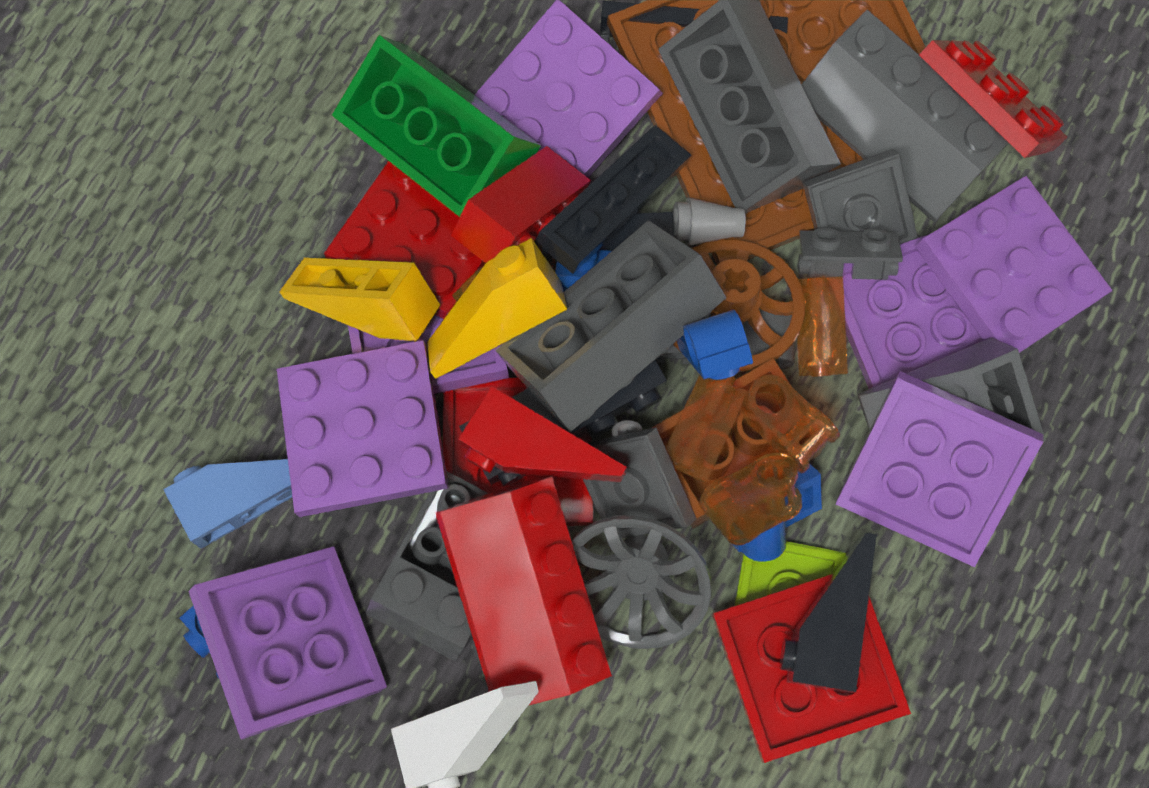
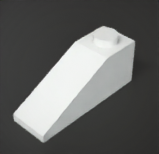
(458, 738)

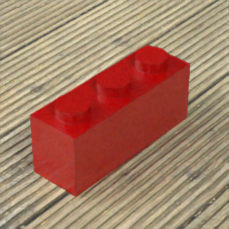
(518, 204)

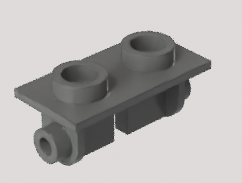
(872, 253)

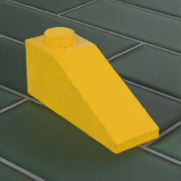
(368, 295)
(500, 303)

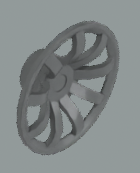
(641, 573)

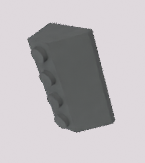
(888, 98)
(747, 104)
(613, 324)

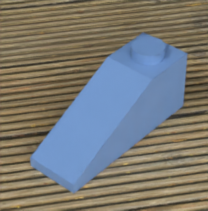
(226, 496)

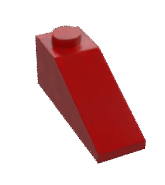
(526, 443)

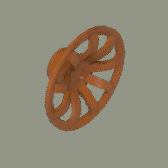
(744, 293)

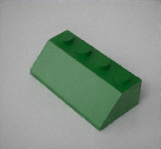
(430, 125)

